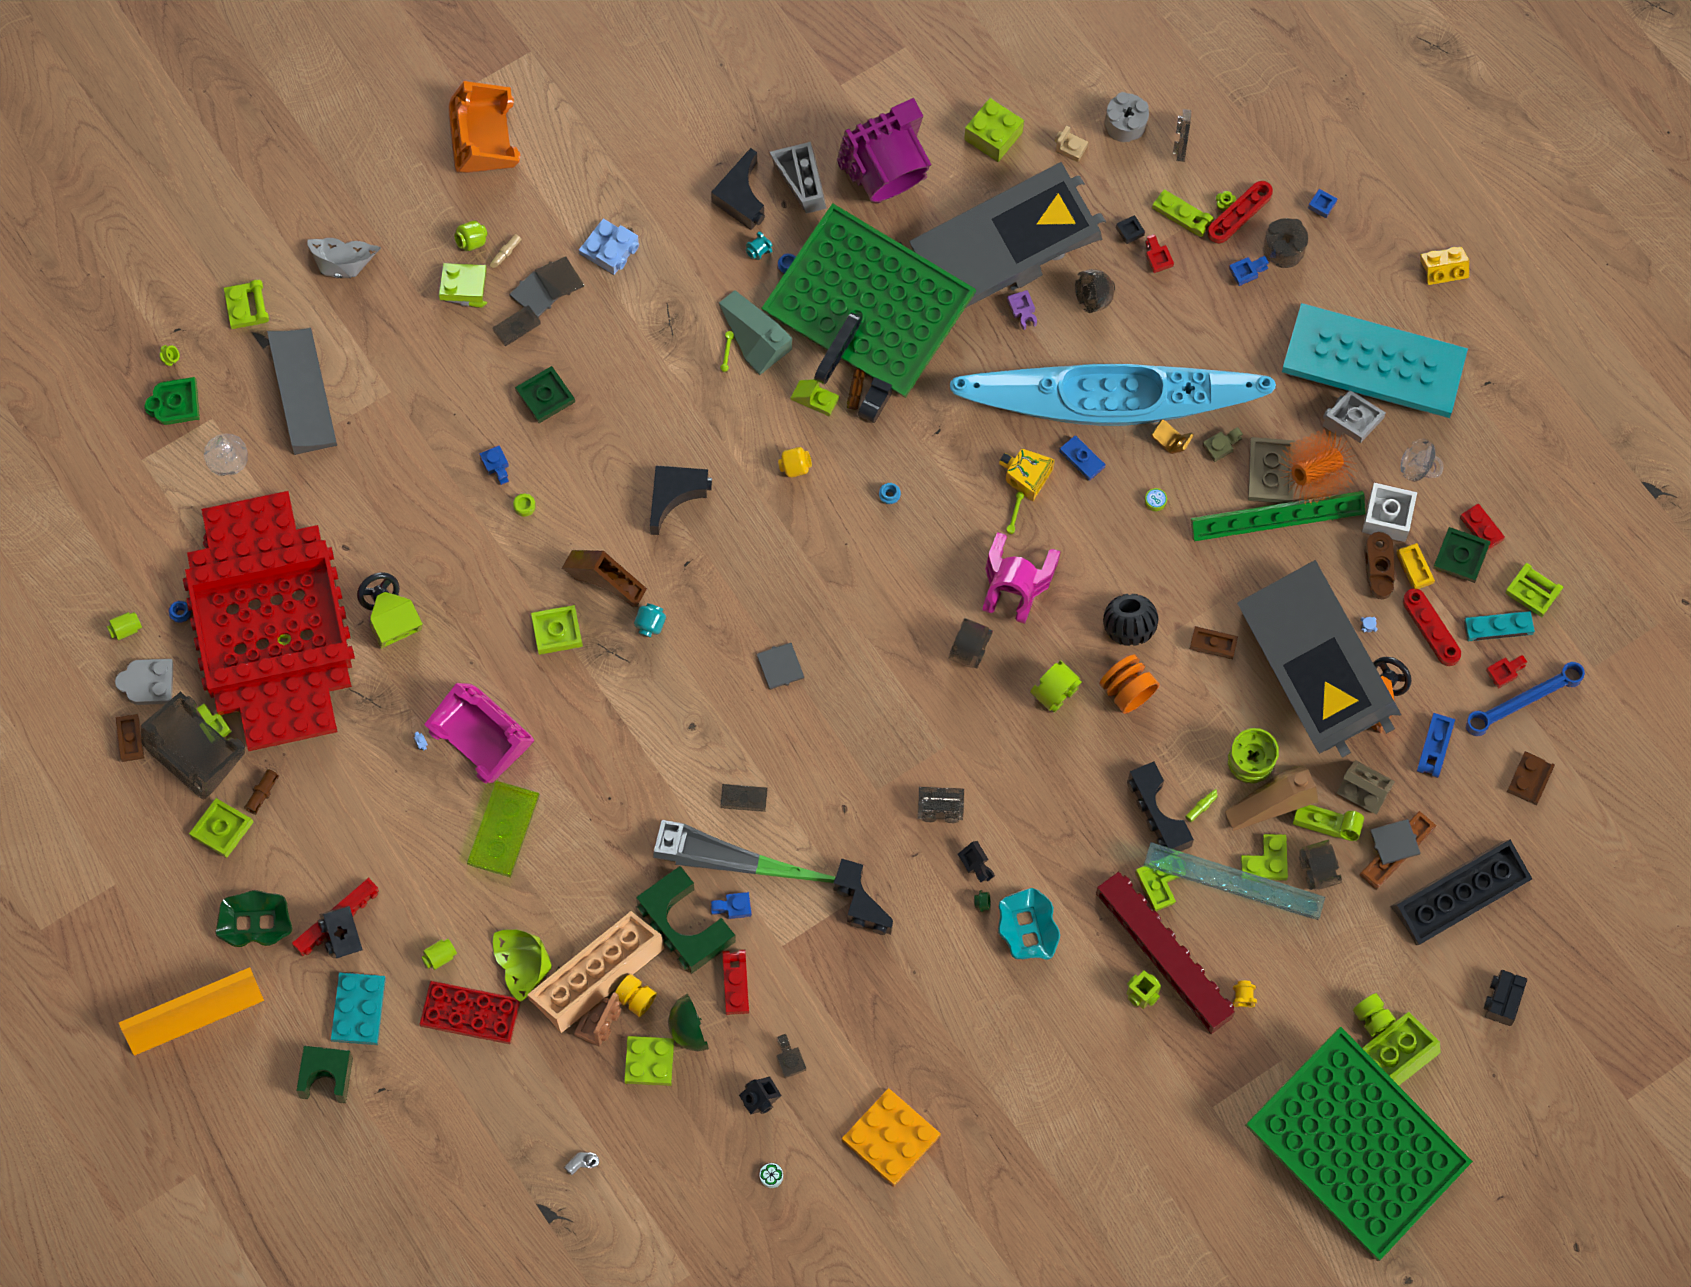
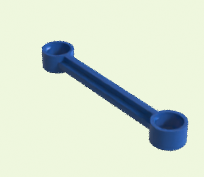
(1525, 698)

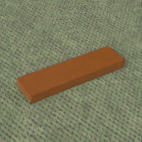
(1377, 873)

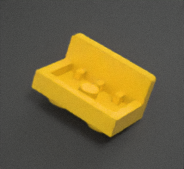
(1445, 265)

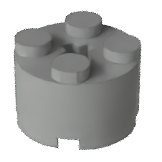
(1126, 117)

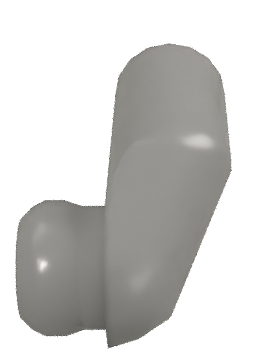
(582, 1159)

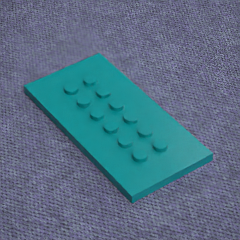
(1375, 360)

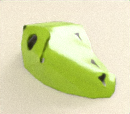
(526, 960)

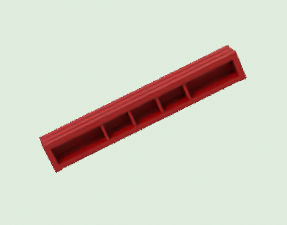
(356, 899)

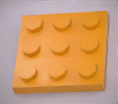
(891, 1137)

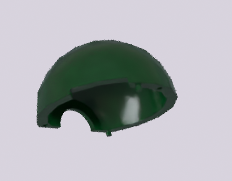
(684, 1025)

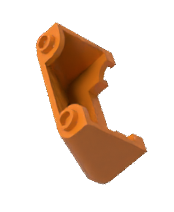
(481, 128)

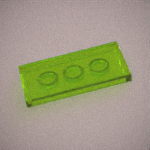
(503, 829)

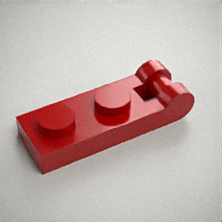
(735, 983)

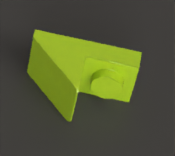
(814, 397)

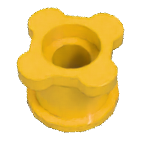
(1244, 994)

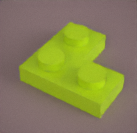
(1274, 859)
(1156, 887)

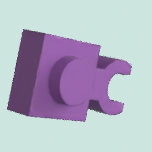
(1023, 307)

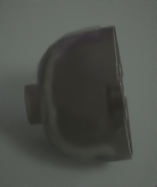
(1094, 290)

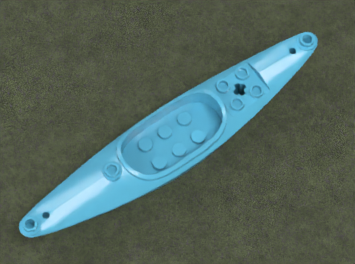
(1111, 392)

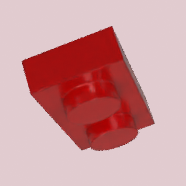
(1481, 525)

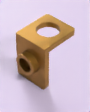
(1170, 438)

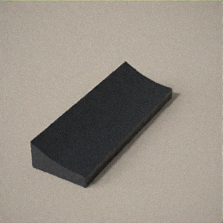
(1462, 892)

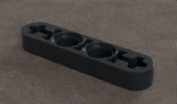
(838, 348)

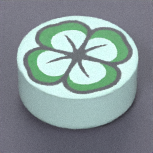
(771, 1175)

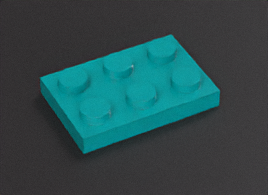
(358, 1009)

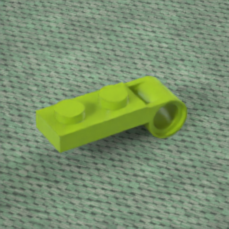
(1329, 822)

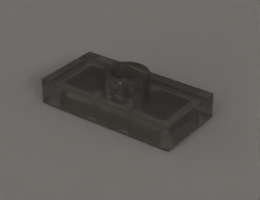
(516, 325)

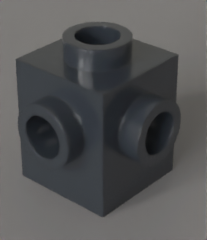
(760, 1095)

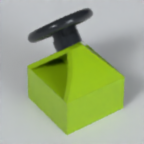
(392, 615)

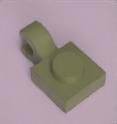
(1220, 445)

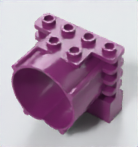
(886, 152)

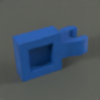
(1246, 271)
(495, 462)
(735, 905)

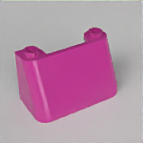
(479, 730)

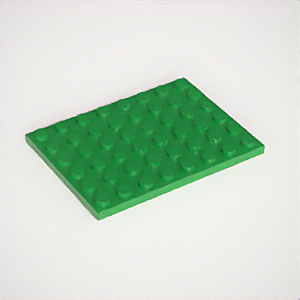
(899, 294)
(1358, 1143)

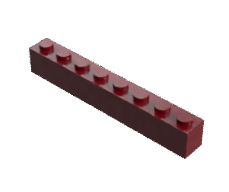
(1165, 952)

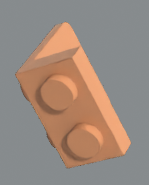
(596, 1022)

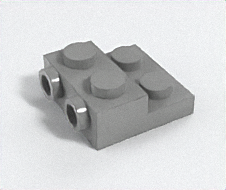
(1353, 417)

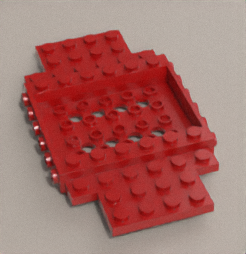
(257, 556)

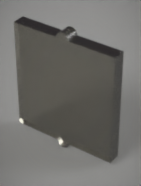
(559, 278)

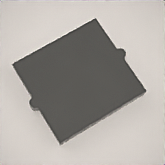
(532, 293)
(780, 666)
(1395, 842)

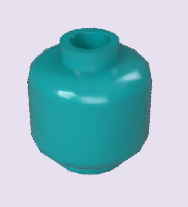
(650, 620)

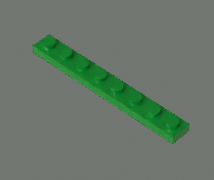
(1278, 516)

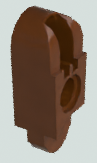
(1380, 582)

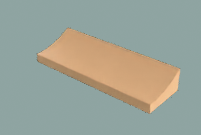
(596, 971)

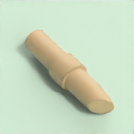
(505, 251)

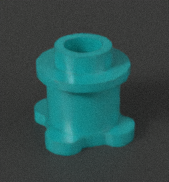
(758, 246)

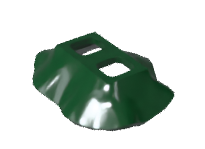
(254, 905)

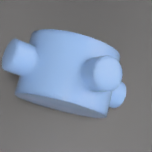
(1368, 624)
(420, 741)

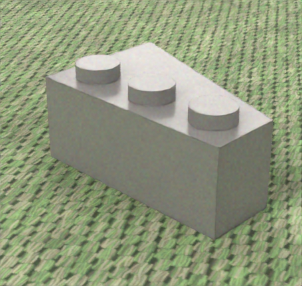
(800, 172)

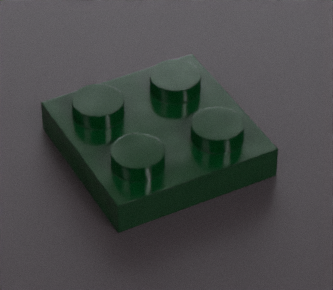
(545, 394)
(1461, 554)

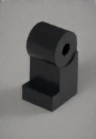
(875, 400)

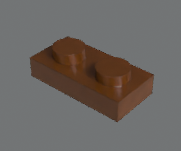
(1213, 642)
(129, 737)

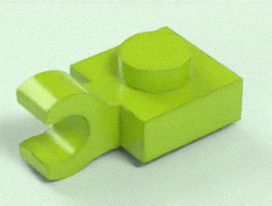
(215, 721)

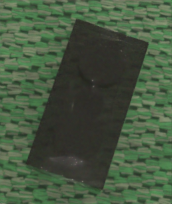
(743, 797)

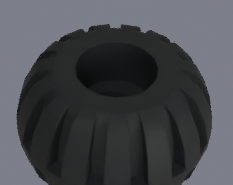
(1130, 619)

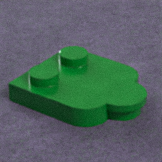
(174, 401)

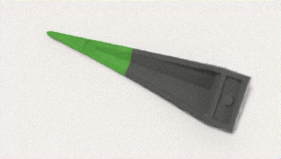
(697, 849)

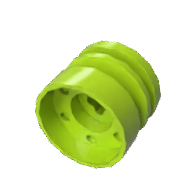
(1257, 744)

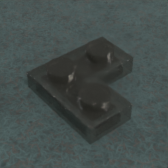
(1182, 128)

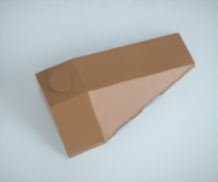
(1278, 796)

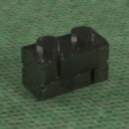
(940, 804)

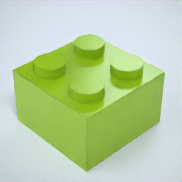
(994, 129)

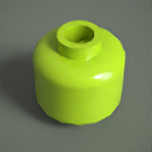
(470, 235)

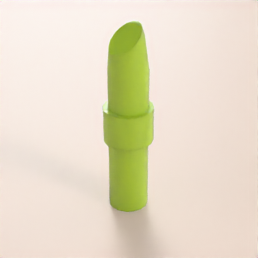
(1202, 806)

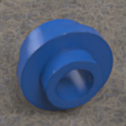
(175, 607)

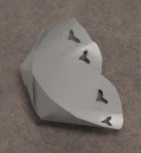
(343, 259)

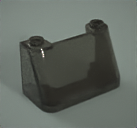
(190, 746)

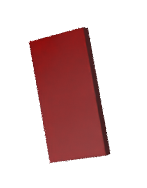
(470, 1012)

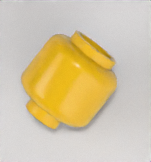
(795, 462)

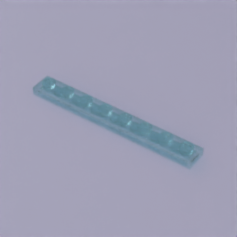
(1234, 881)

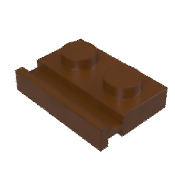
(1530, 778)

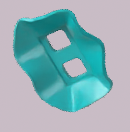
(1043, 925)

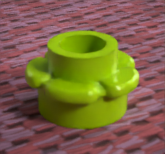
(1223, 205)
(169, 355)

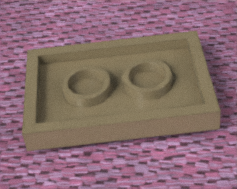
(1264, 477)

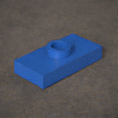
(1082, 458)

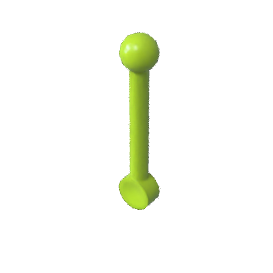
(729, 336)
(1011, 528)

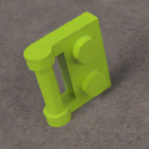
(239, 307)
(1530, 594)

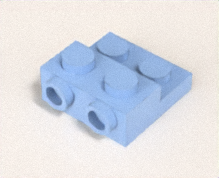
(610, 246)

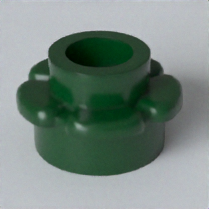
(982, 901)

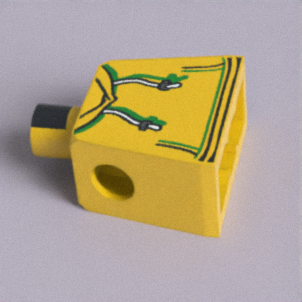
(1027, 471)

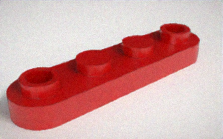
(1240, 212)
(1432, 627)

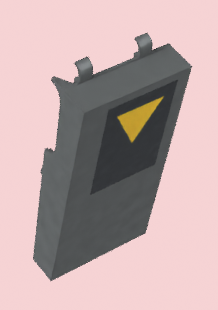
(1013, 233)
(1318, 658)

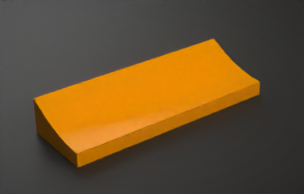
(191, 1011)

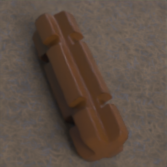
(855, 389)

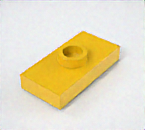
(1415, 566)

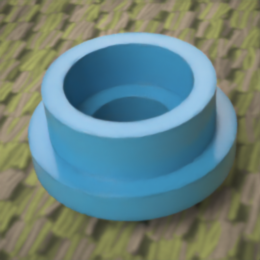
(889, 487)

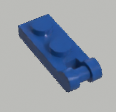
(1436, 744)

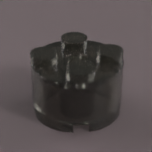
(1285, 242)
(969, 643)
(1320, 864)

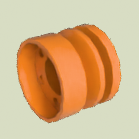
(1129, 683)

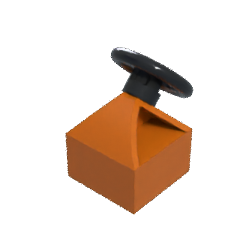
(1390, 678)

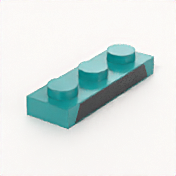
(1499, 626)

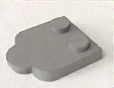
(147, 681)

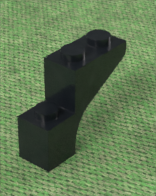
(863, 909)

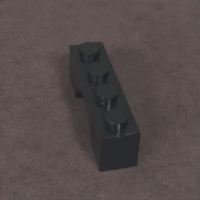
(1146, 783)

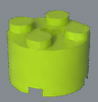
(1055, 686)

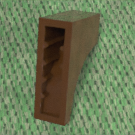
(603, 571)

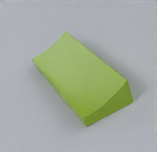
(1403, 1048)

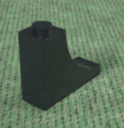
(735, 195)
(673, 488)

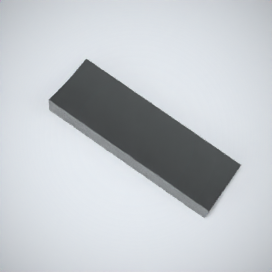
(302, 390)

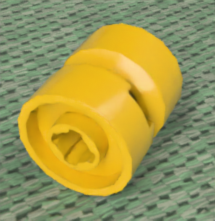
(636, 996)

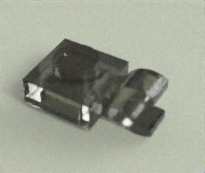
(790, 1059)

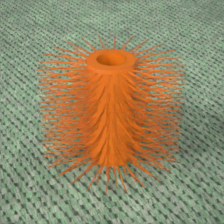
(1317, 466)

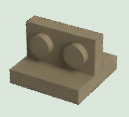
(1365, 787)

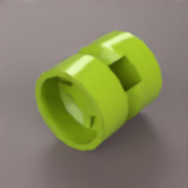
(1374, 1014)

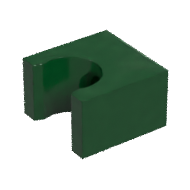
(322, 1063)

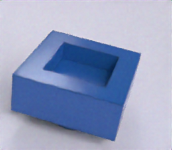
(1322, 203)

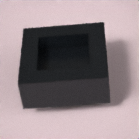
(1130, 229)

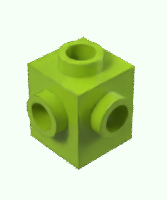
(1143, 982)

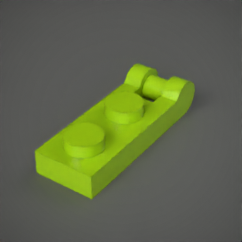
(1182, 213)

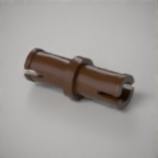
(261, 792)

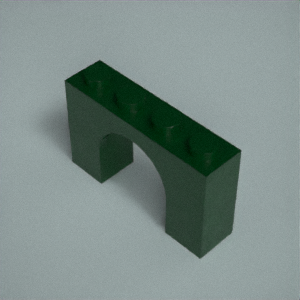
(691, 949)

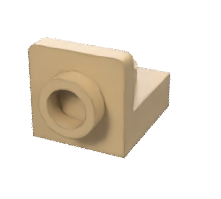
(1070, 145)

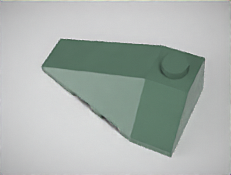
(757, 334)

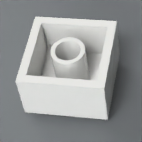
(1389, 511)

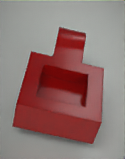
(1157, 256)
(1505, 671)

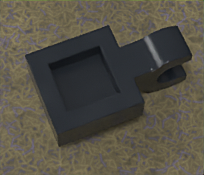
(974, 859)

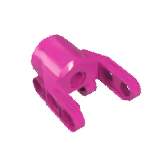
(1017, 577)

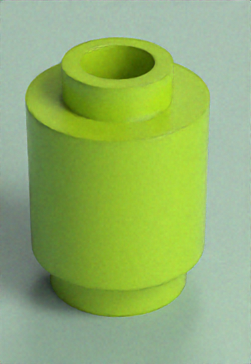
(124, 625)
(438, 954)

